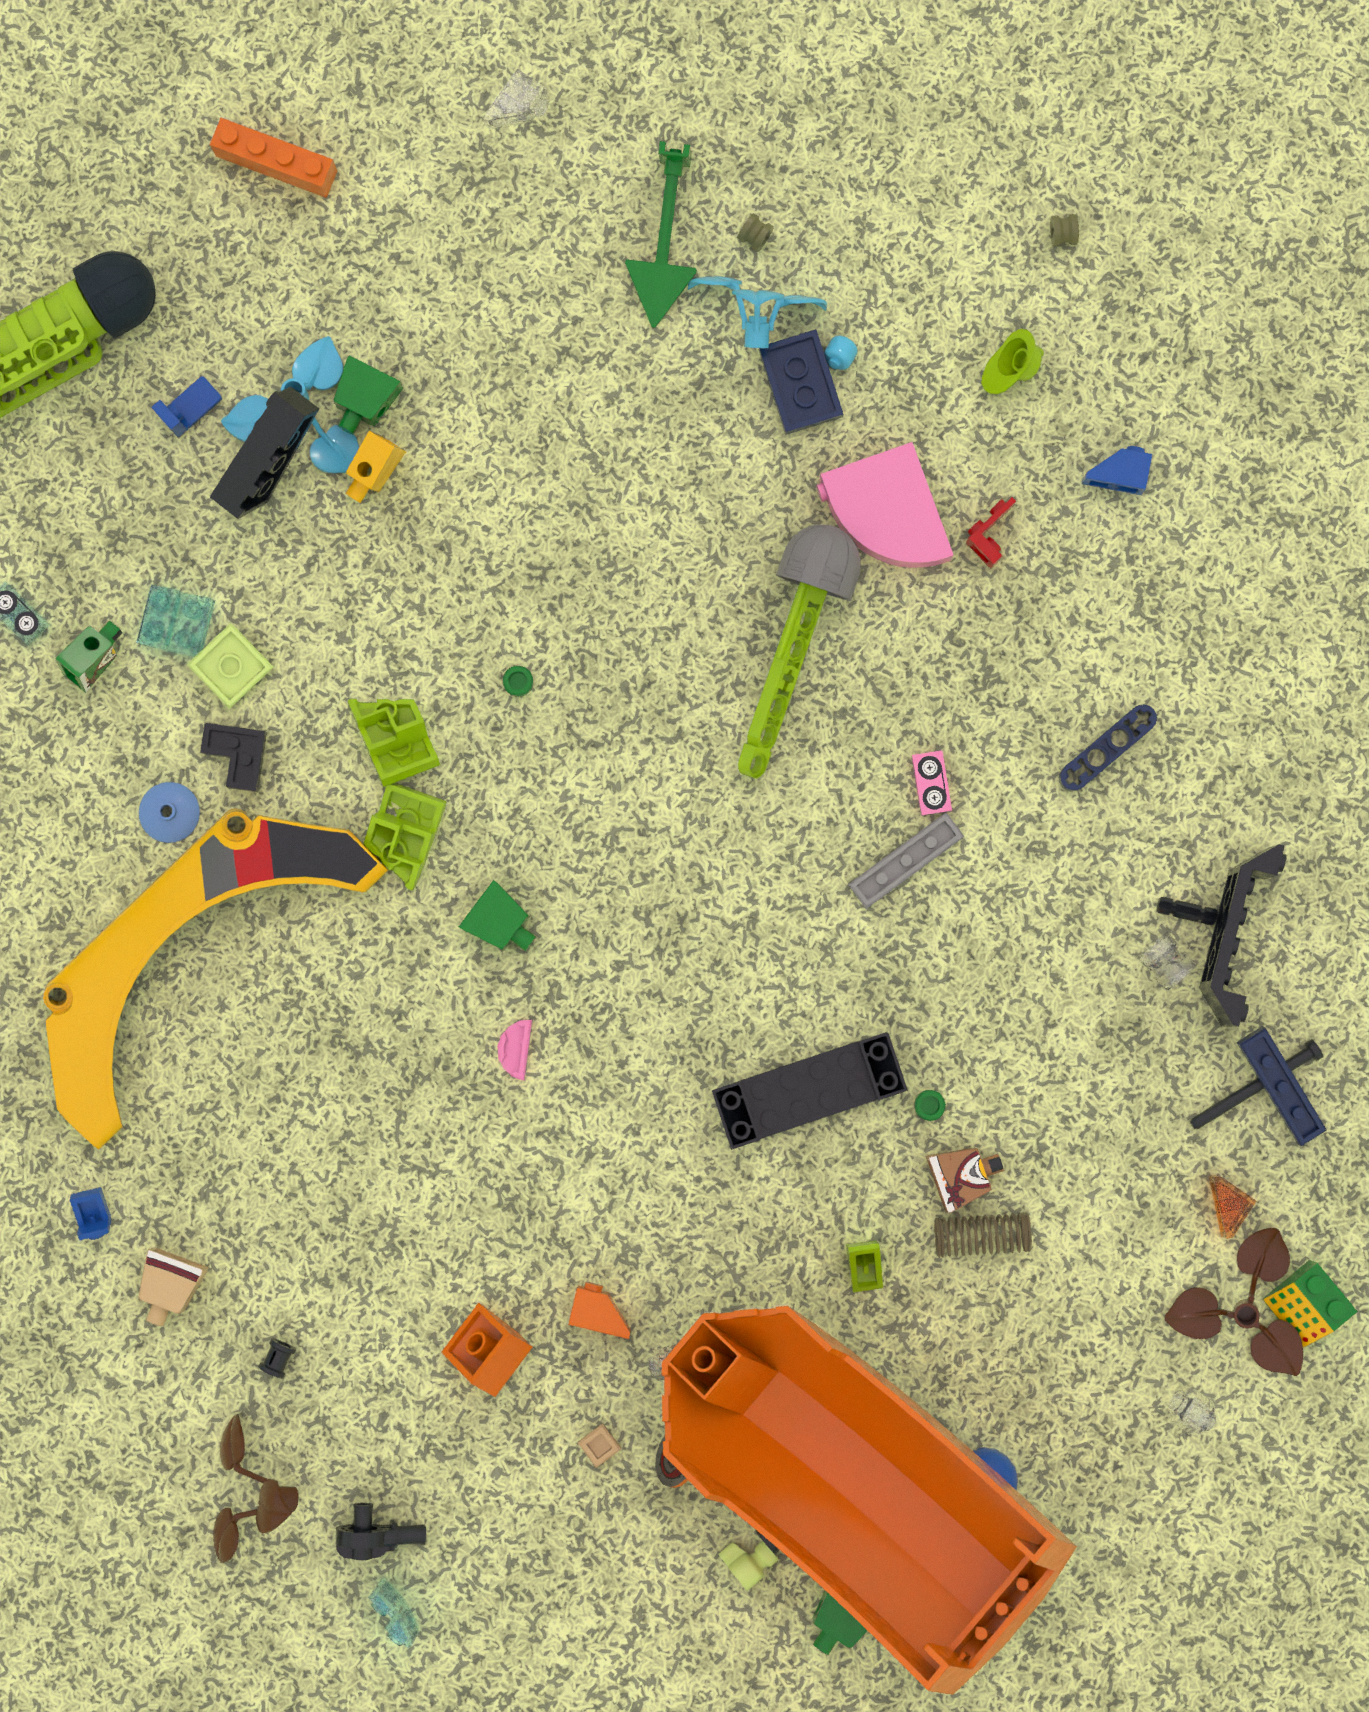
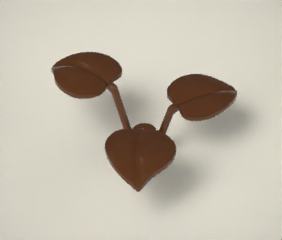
(1274, 1348)
(274, 1502)

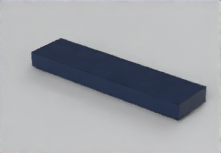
(1281, 1086)

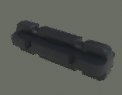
(1187, 911)

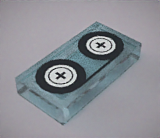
(20, 615)

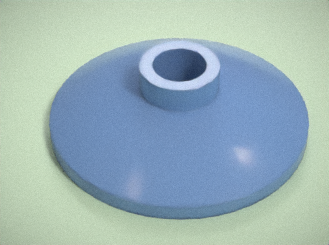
(183, 817)

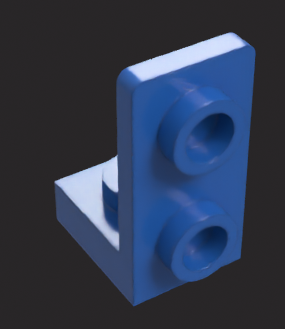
(188, 406)

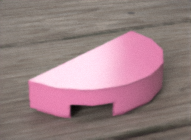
(514, 1048)

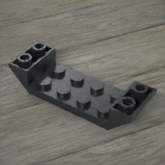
(1229, 1006)
(809, 1090)

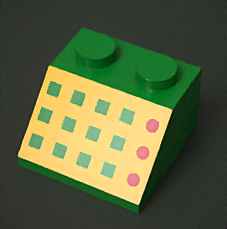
(1310, 1303)

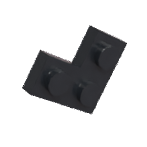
(243, 747)

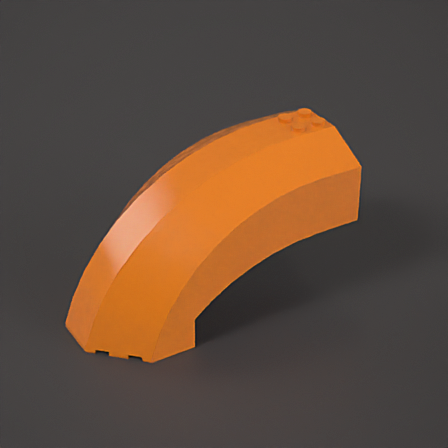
(858, 1489)

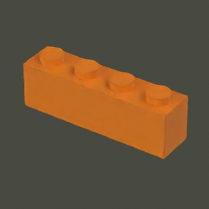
(273, 157)

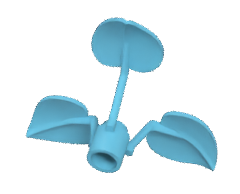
(757, 327)
(317, 367)

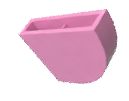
(888, 508)

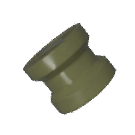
(1064, 230)
(755, 232)

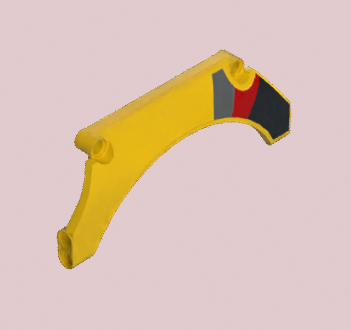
(208, 872)

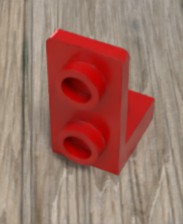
(988, 549)

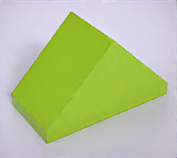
(865, 1266)

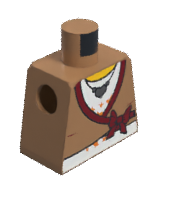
(962, 1176)

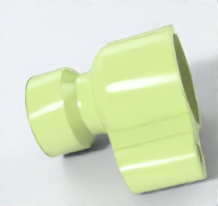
(748, 1567)

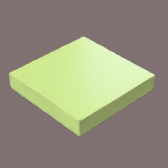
(230, 665)

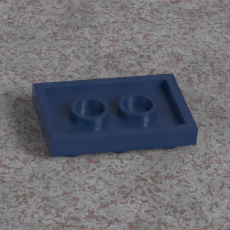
(801, 382)

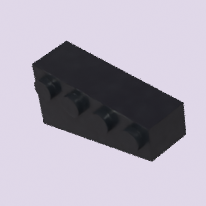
(265, 453)

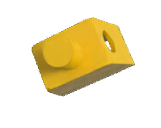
(381, 456)

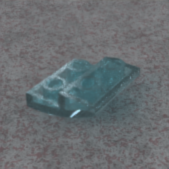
(175, 621)
(402, 1624)

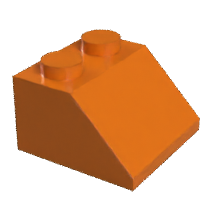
(486, 1350)

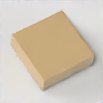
(599, 1445)

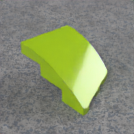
(394, 738)
(405, 838)

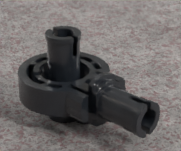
(368, 1540)

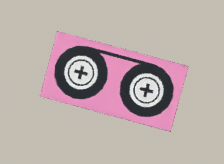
(931, 783)

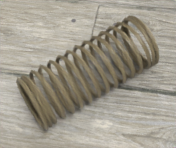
(1026, 1234)

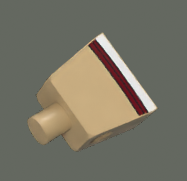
(168, 1283)

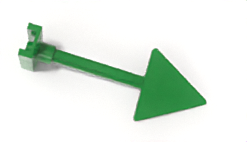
(657, 281)

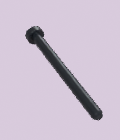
(1311, 1051)

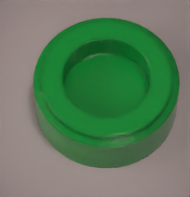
(518, 681)
(929, 1105)

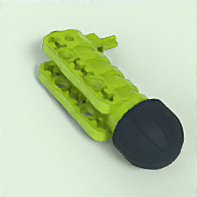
(107, 295)

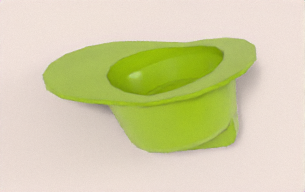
(1014, 361)

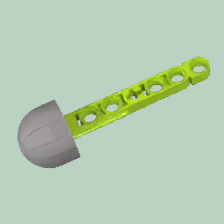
(821, 563)

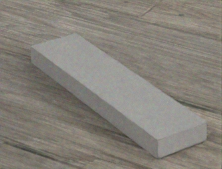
(906, 860)

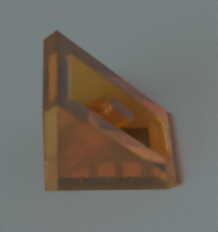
(1230, 1205)

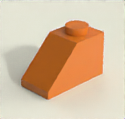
(597, 1311)

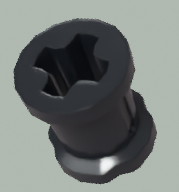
(277, 1358)

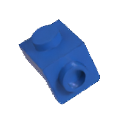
(91, 1213)

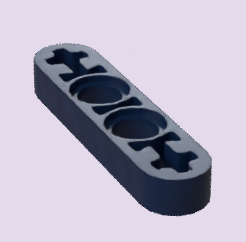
(1108, 749)

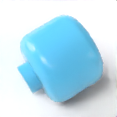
(840, 352)

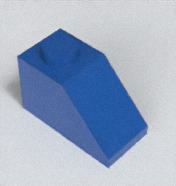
(1122, 471)

